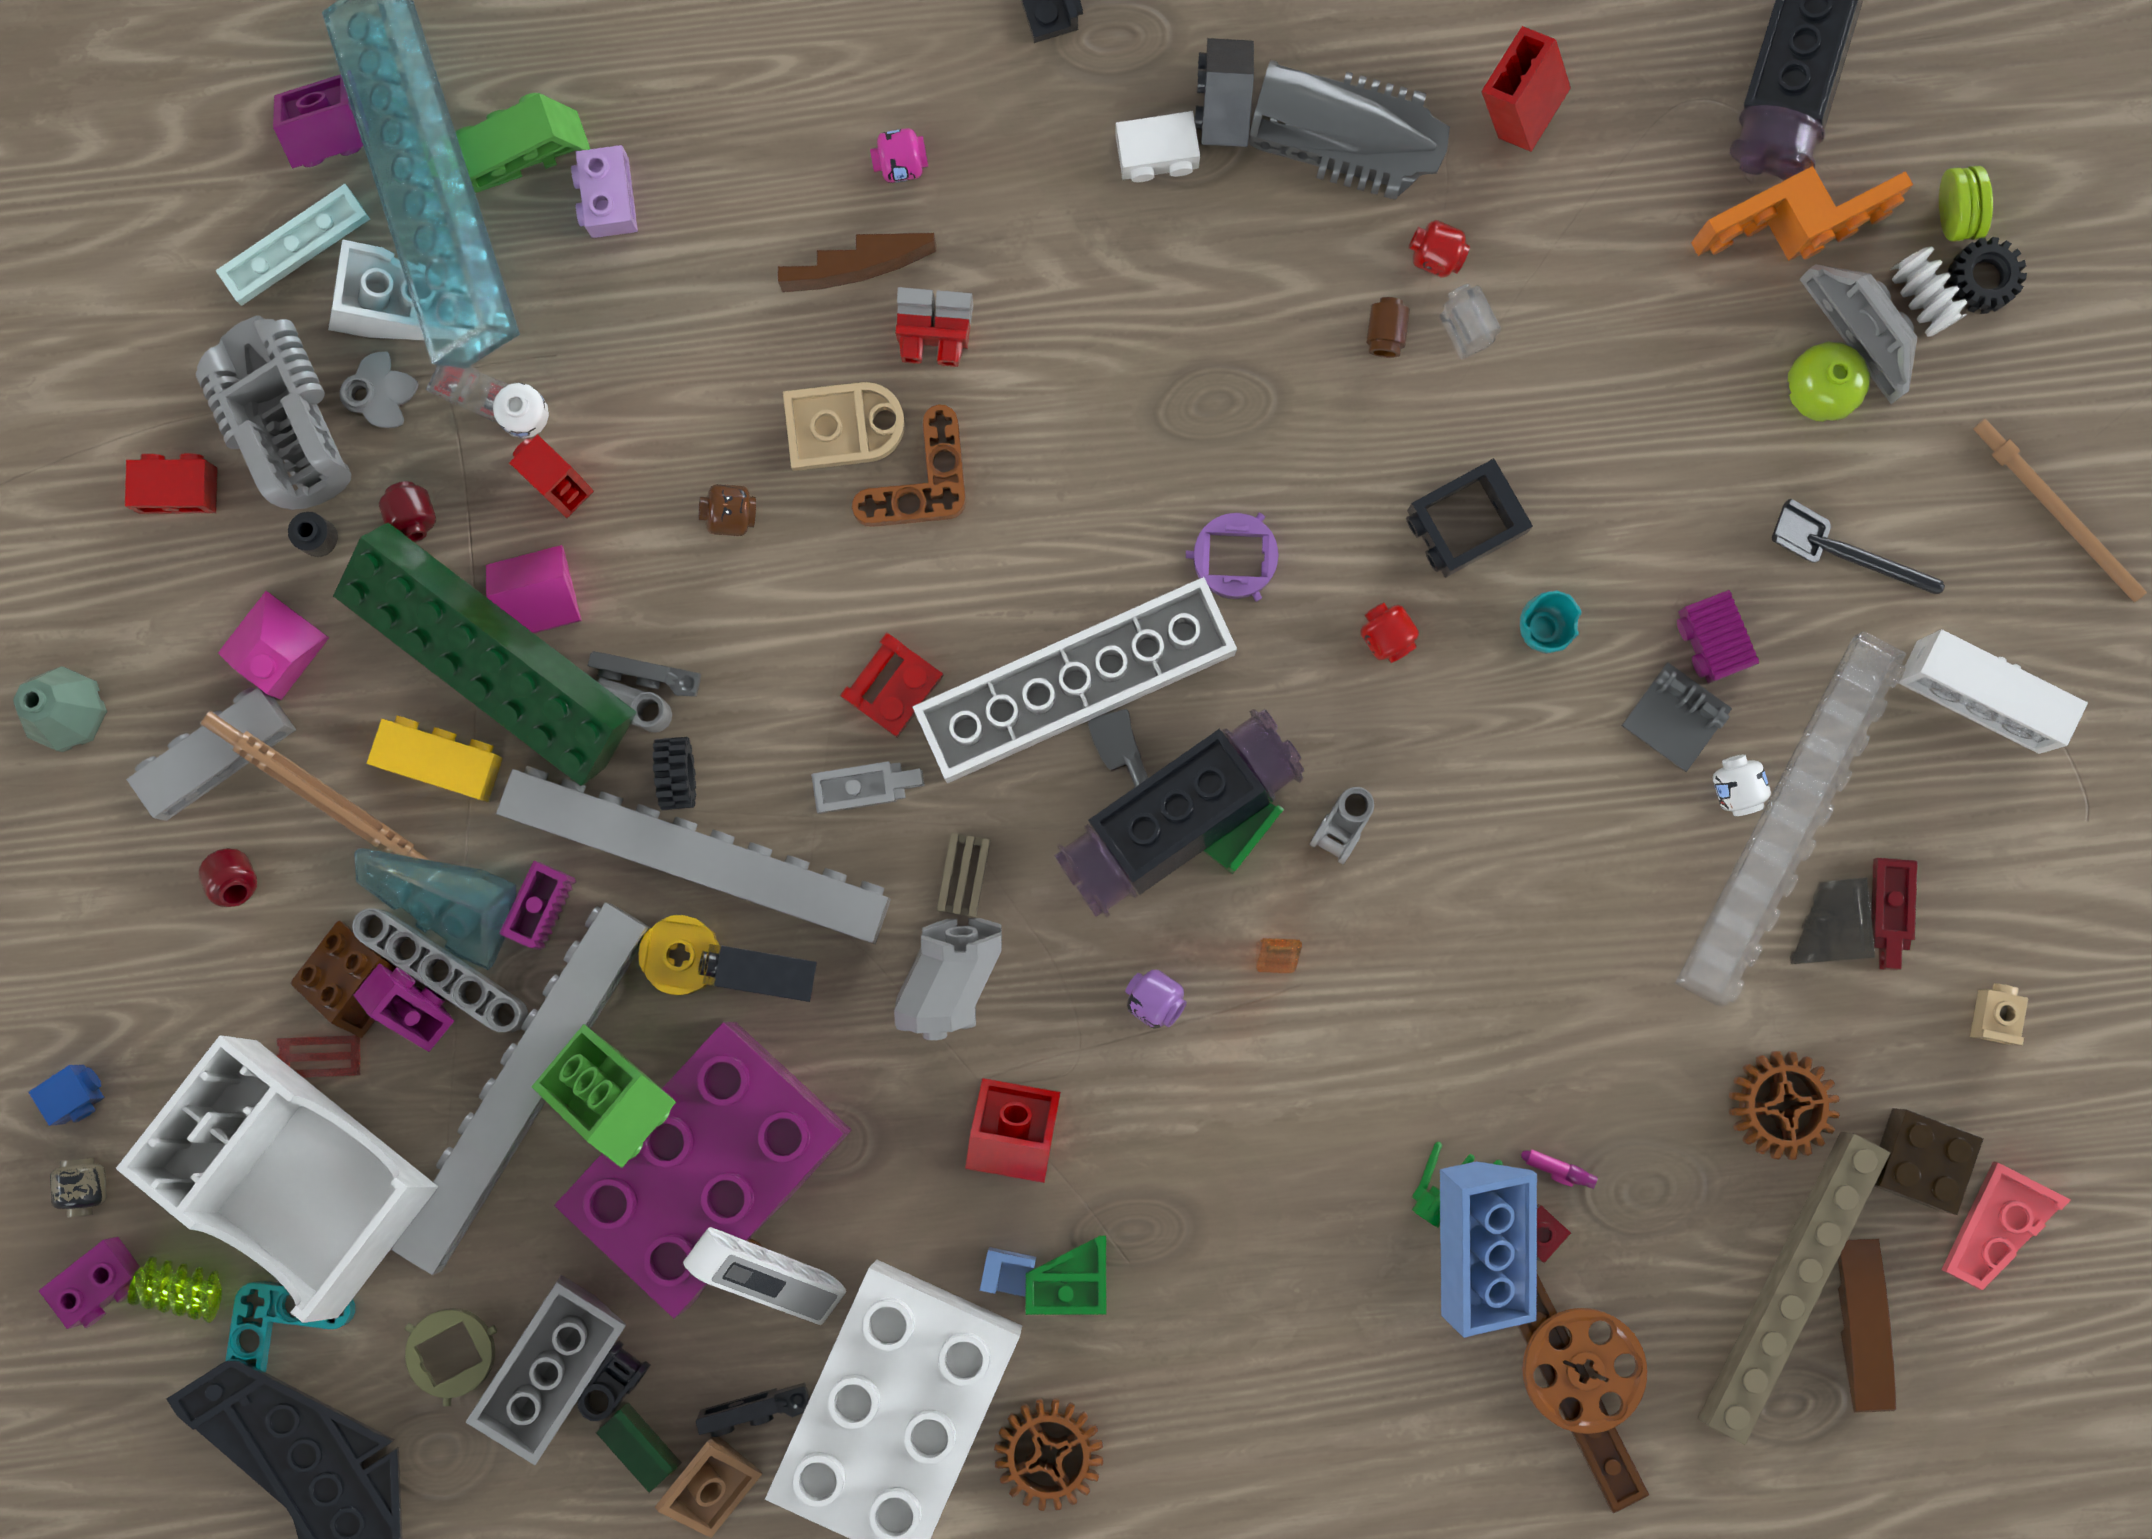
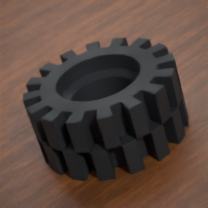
(2002, 259)
(674, 773)

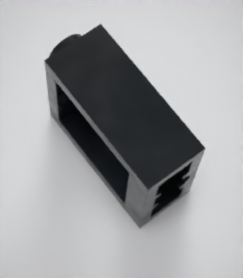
(1501, 497)
(757, 972)

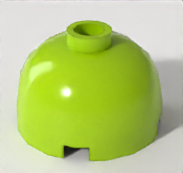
(1828, 381)

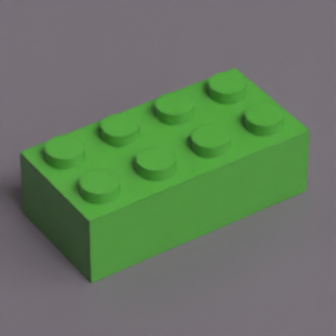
(603, 1096)

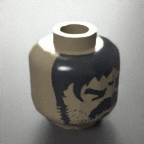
(78, 1186)

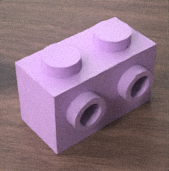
(605, 191)

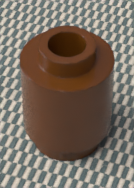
(1387, 327)

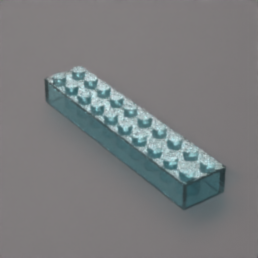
(421, 179)

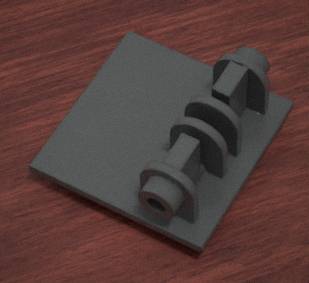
(1677, 717)

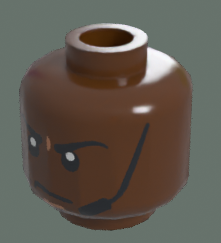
(728, 510)

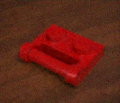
(906, 687)

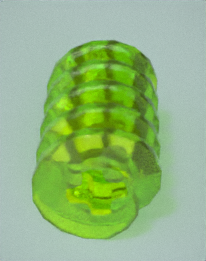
(176, 1290)

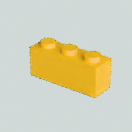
(435, 758)

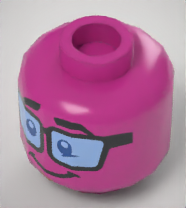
(899, 155)

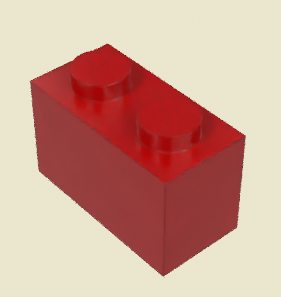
(171, 485)

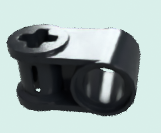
(616, 1378)

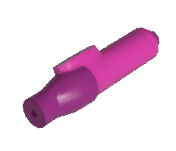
(1560, 1171)

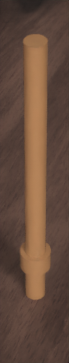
(2007, 453)

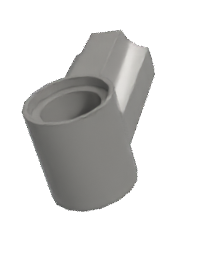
(638, 701)

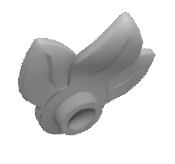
(384, 390)

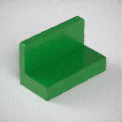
(1237, 844)

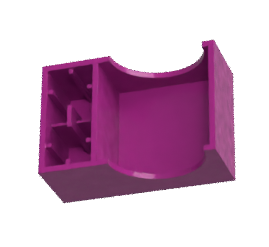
(720, 1160)

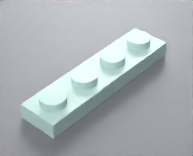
(292, 244)

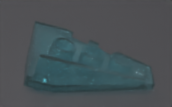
(450, 899)

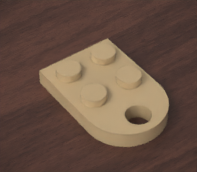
(837, 425)

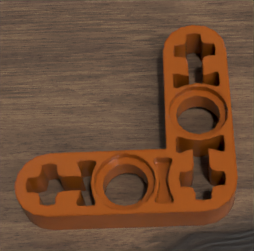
(937, 481)

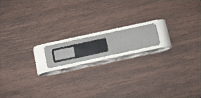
(764, 1276)

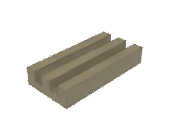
(969, 841)

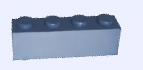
(1488, 1247)

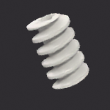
(1929, 291)

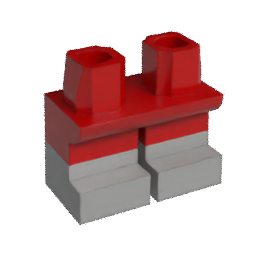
(916, 327)

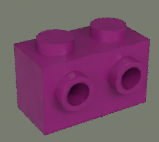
(404, 1007)
(91, 1284)

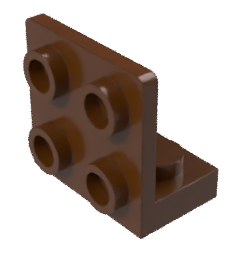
(335, 975)

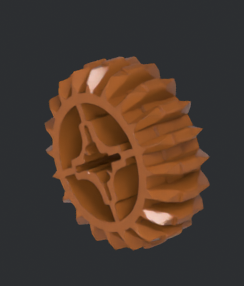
(1788, 1123)
(1065, 1444)

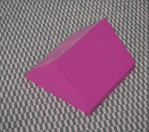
(534, 589)

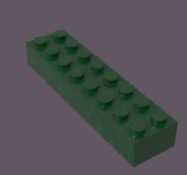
(483, 653)

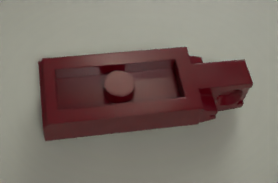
(1893, 909)

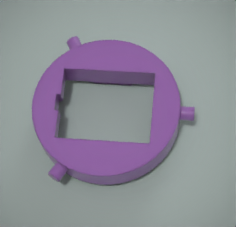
(1236, 525)

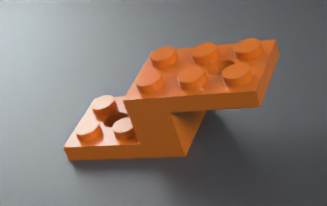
(1801, 215)

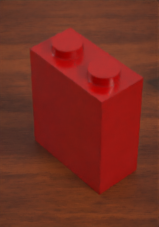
(1526, 88)

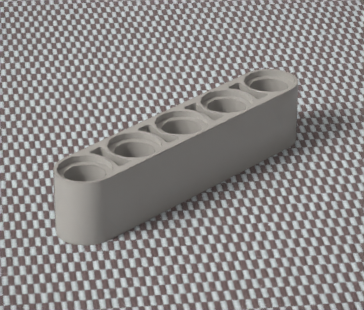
(422, 964)

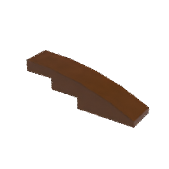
(873, 257)
(1866, 1327)

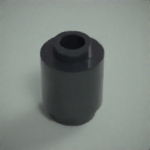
(323, 535)

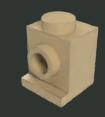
(1987, 1020)

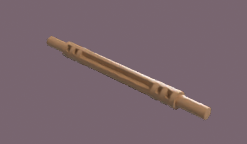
(311, 788)

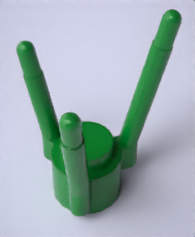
(1429, 1201)

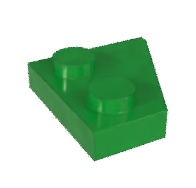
(1070, 1283)

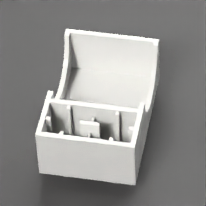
(278, 1175)
(894, 1409)

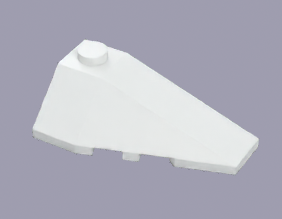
(372, 295)

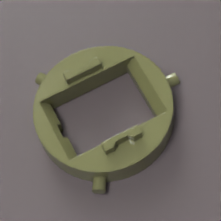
(436, 1324)

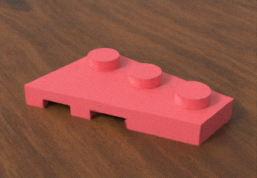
(1999, 1223)

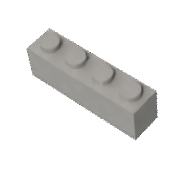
(203, 758)

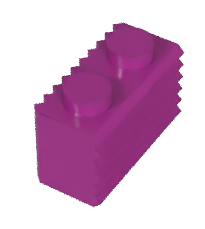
(1717, 637)
(537, 906)

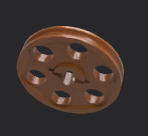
(1590, 1390)

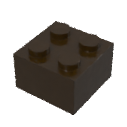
(1927, 1160)

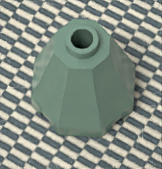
(60, 708)

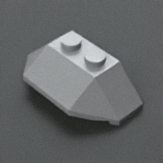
(1867, 322)

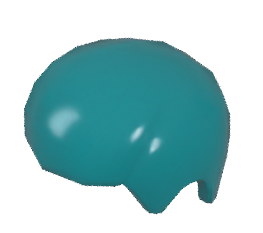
(1550, 621)

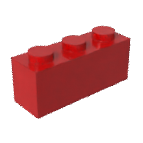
(550, 475)

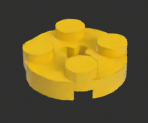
(666, 936)

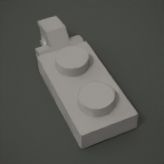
(863, 786)

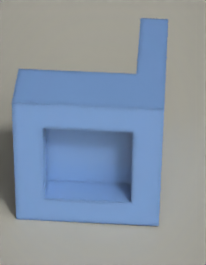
(1006, 1271)

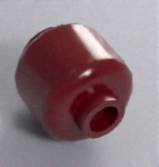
(408, 509)
(227, 877)

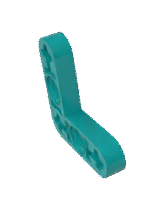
(272, 1311)

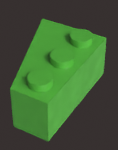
(519, 138)

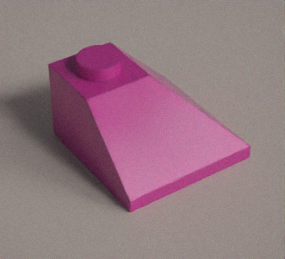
(272, 646)

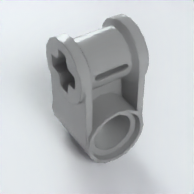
(1343, 826)

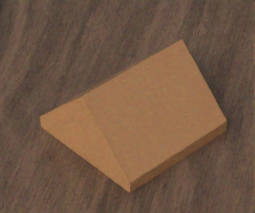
(709, 1487)

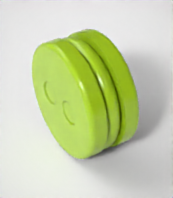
(1965, 203)

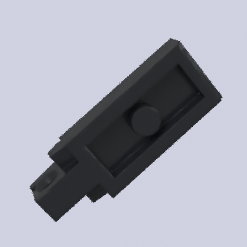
(754, 1408)

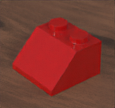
(1012, 1130)

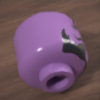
(1155, 999)

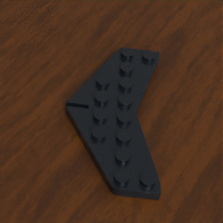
(298, 1451)

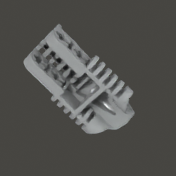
(268, 409)

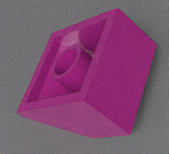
(316, 122)

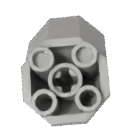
(948, 977)

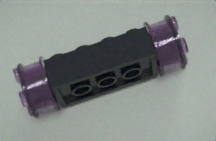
(1794, 85)
(1179, 812)

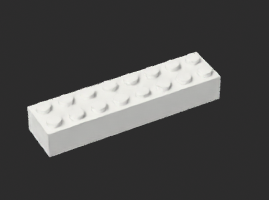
(1075, 680)

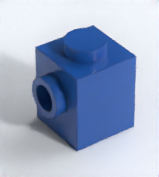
(68, 1095)

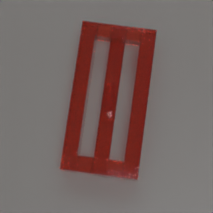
(354, 1055)

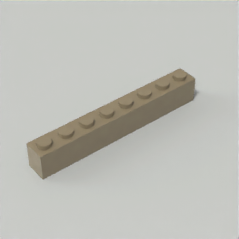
(1793, 1286)

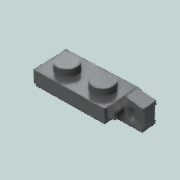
(648, 674)

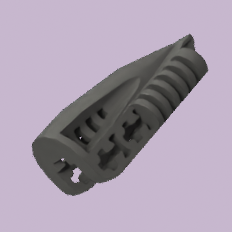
(1348, 129)

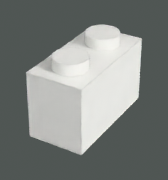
(1157, 146)

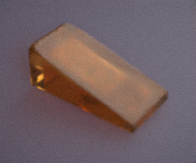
(1277, 955)

